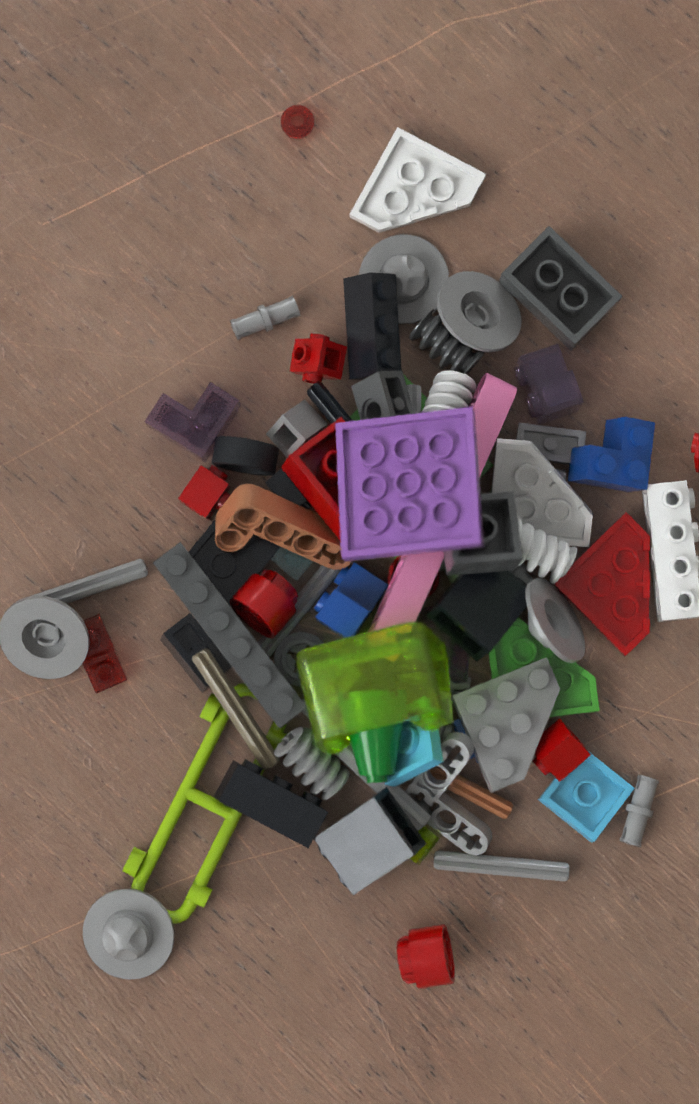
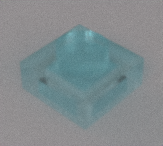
(291, 563)

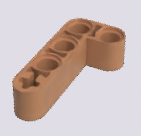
(279, 521)

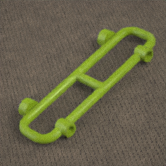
(141, 863)

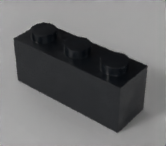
(372, 324)
(271, 802)

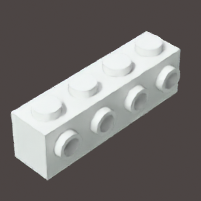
(673, 549)

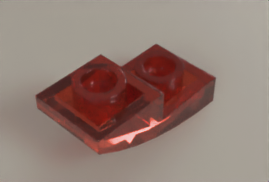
(102, 659)

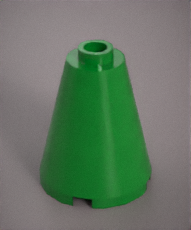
(377, 751)

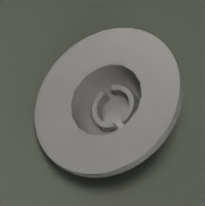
(418, 272)
(479, 311)
(554, 621)
(44, 637)
(128, 934)

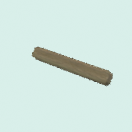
(235, 708)

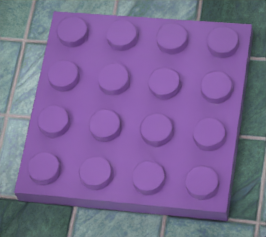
(408, 484)

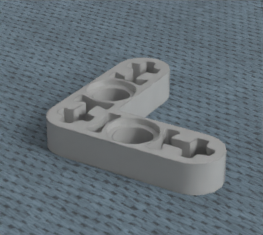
(434, 792)

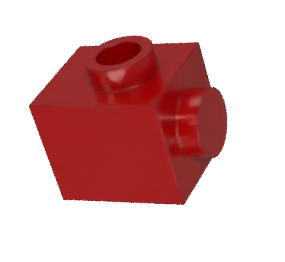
(206, 491)
(559, 751)

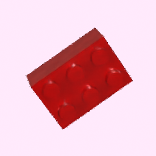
(316, 475)

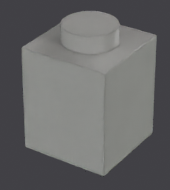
(296, 428)

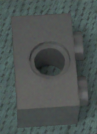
(382, 395)

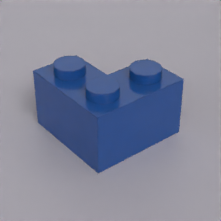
(622, 460)
(351, 601)

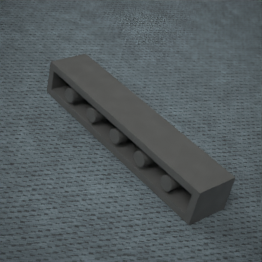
(230, 635)

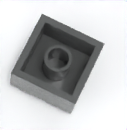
(500, 539)

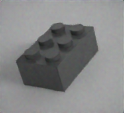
(560, 288)

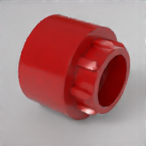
(265, 602)
(426, 957)

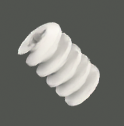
(450, 391)
(545, 552)

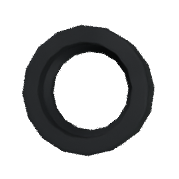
(245, 455)

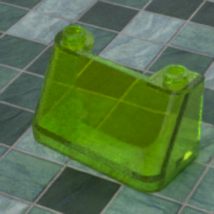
(375, 683)

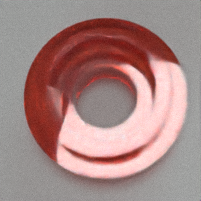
(301, 131)

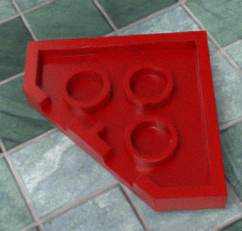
(614, 584)

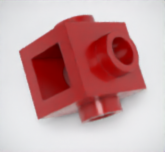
(318, 359)

